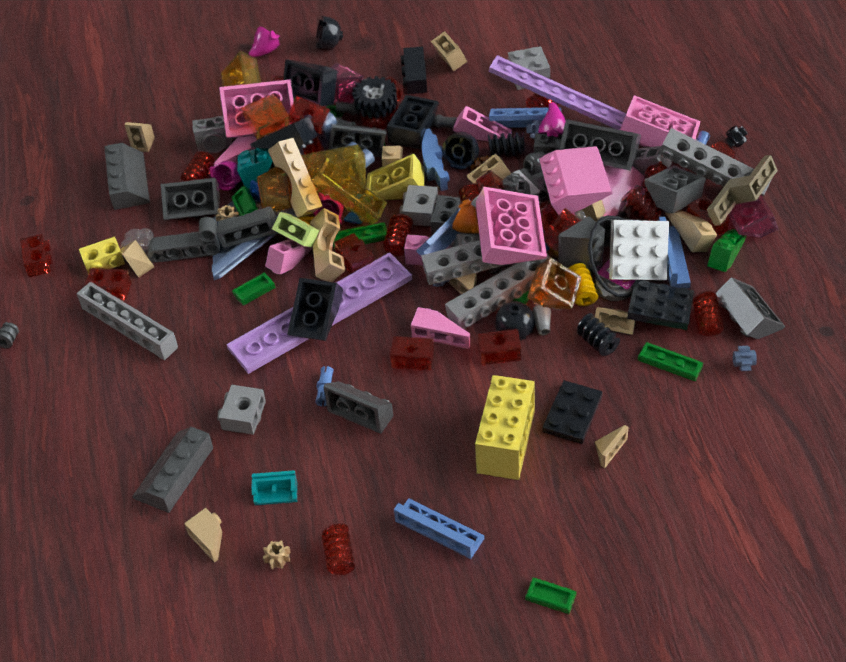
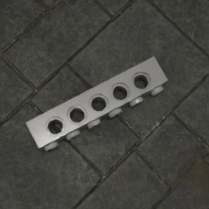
(707, 158)
(454, 262)
(492, 294)
(127, 320)

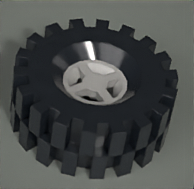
(375, 97)

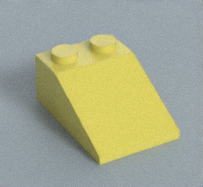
(394, 178)

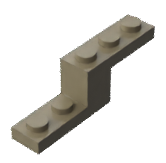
(742, 190)

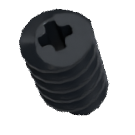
(506, 144)
(597, 335)

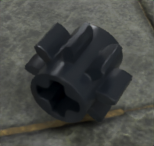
(736, 136)

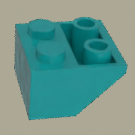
(253, 164)

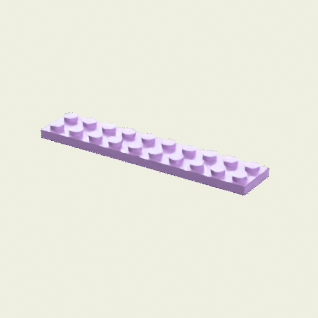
(359, 290)

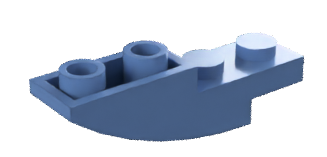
(432, 160)

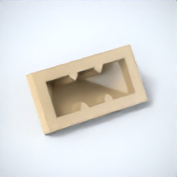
(137, 258)
(615, 320)
(610, 445)

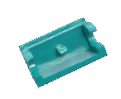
(274, 487)

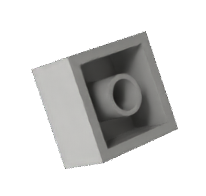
(531, 59)

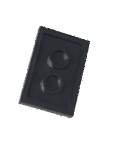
(572, 412)

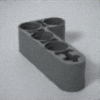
(187, 244)

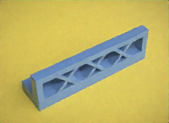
(517, 116)
(441, 238)
(676, 267)
(435, 530)

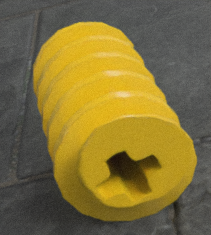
(586, 292)

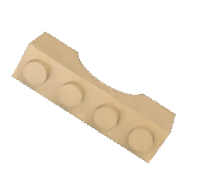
(304, 195)
(327, 263)

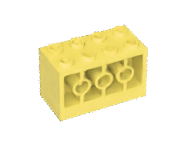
(505, 427)

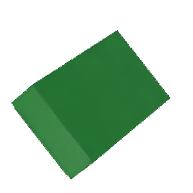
(244, 201)
(253, 289)
(551, 595)

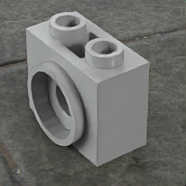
(211, 134)
(419, 204)
(242, 409)

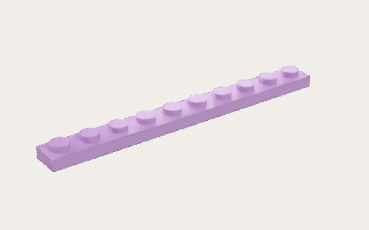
(557, 92)

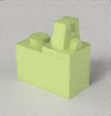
(295, 229)

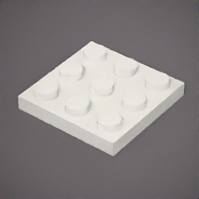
(639, 250)

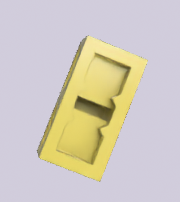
(102, 254)

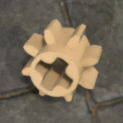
(226, 212)
(276, 554)

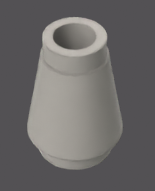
(542, 319)

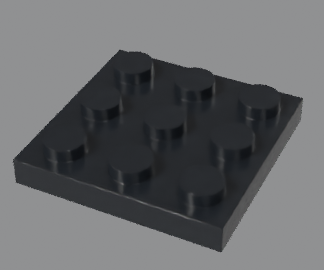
(660, 304)

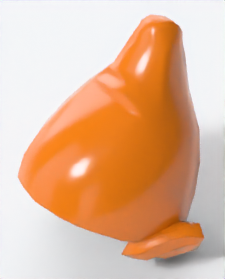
(466, 219)

